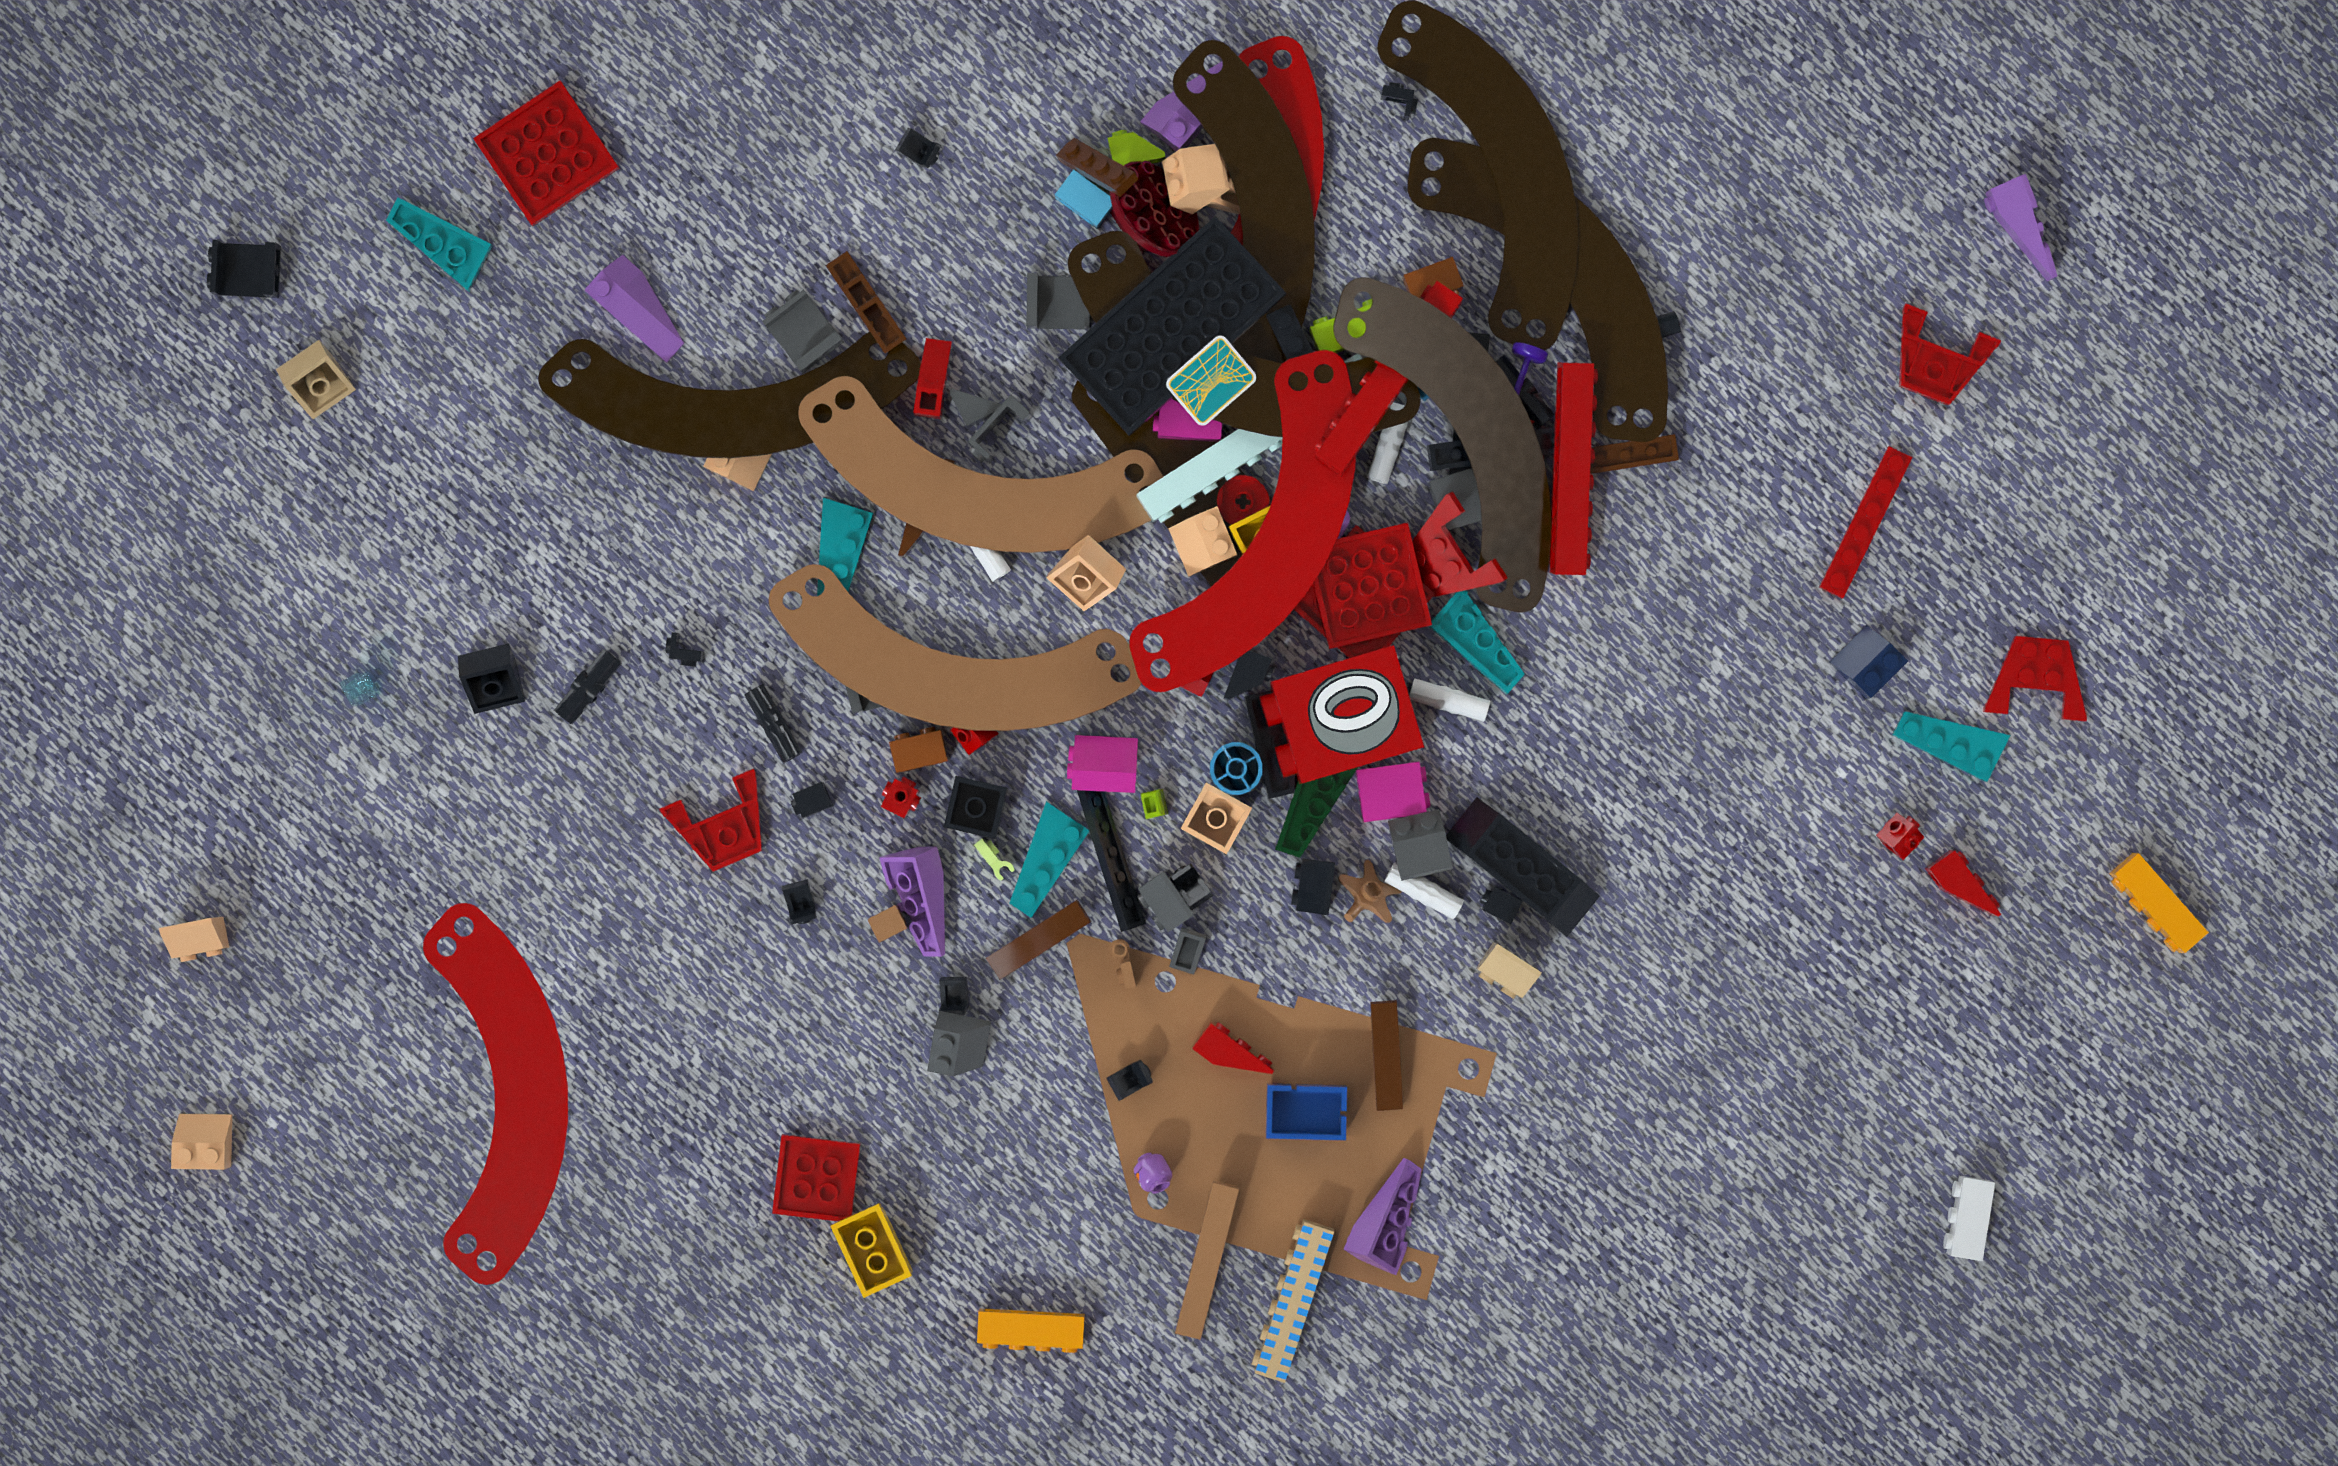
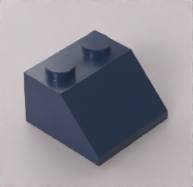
(1868, 662)

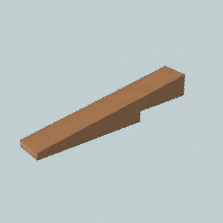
(1207, 1259)

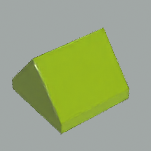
(1154, 803)

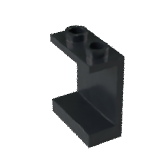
(244, 269)

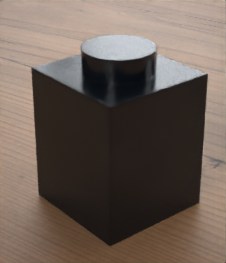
(811, 800)
(1500, 904)

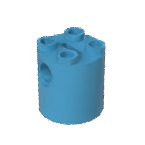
(1235, 768)

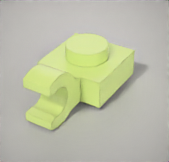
(989, 851)

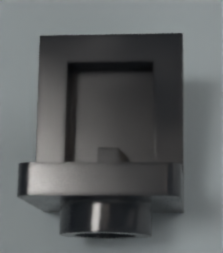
(1396, 93)
(918, 148)
(687, 657)
(1191, 886)
(799, 902)
(954, 995)
(1130, 1079)

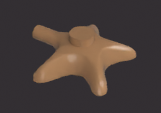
(1368, 894)

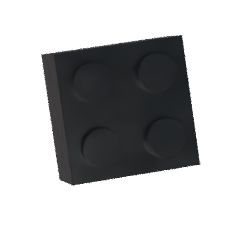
(976, 807)

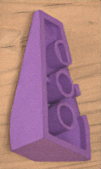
(1172, 120)
(2014, 210)
(631, 300)
(920, 884)
(1382, 1226)

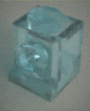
(359, 688)

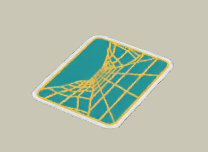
(1211, 380)

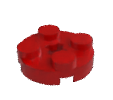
(1233, 490)

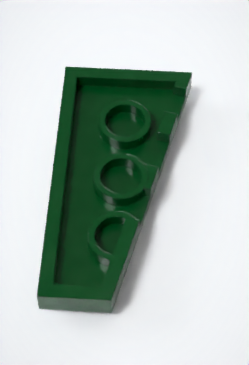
(1309, 809)

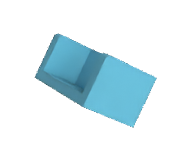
(1084, 199)

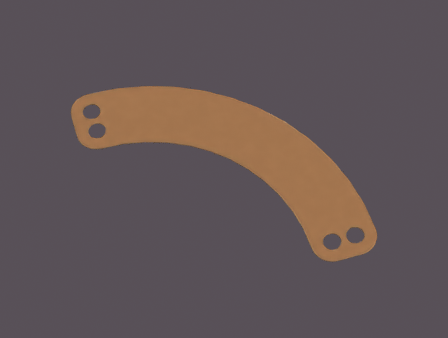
(968, 504)
(946, 686)

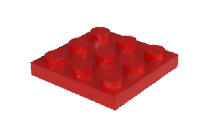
(816, 1178)

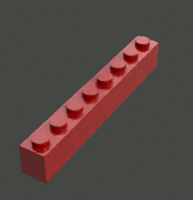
(1374, 398)
(1572, 468)

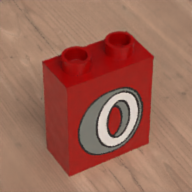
(1342, 715)

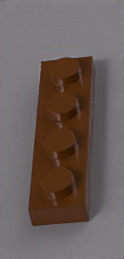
(1097, 167)
(1634, 454)

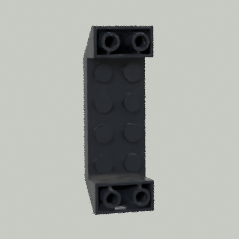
(1522, 866)

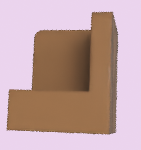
(888, 923)

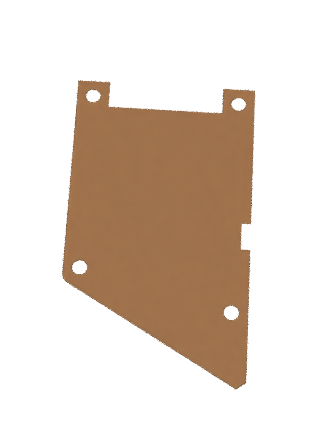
(1214, 1116)

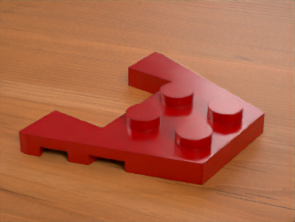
(1932, 368)
(1440, 559)
(2038, 666)
(726, 835)

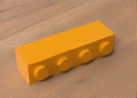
(2158, 903)
(1030, 1329)

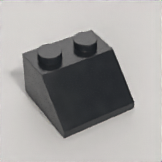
(1249, 674)
(490, 678)
(1314, 886)

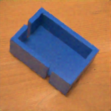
(1306, 1112)

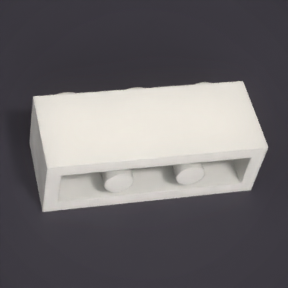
(1969, 1218)

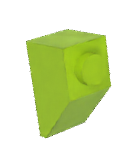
(1131, 147)

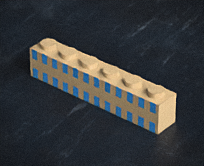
(1293, 1301)

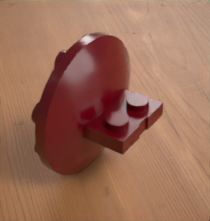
(1147, 213)

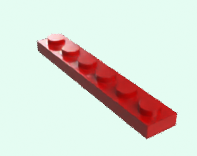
(1865, 522)

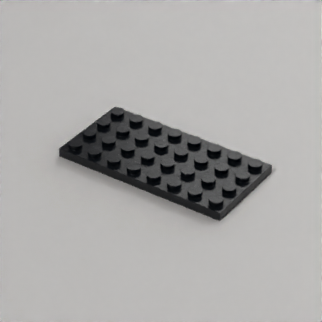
(1184, 304)

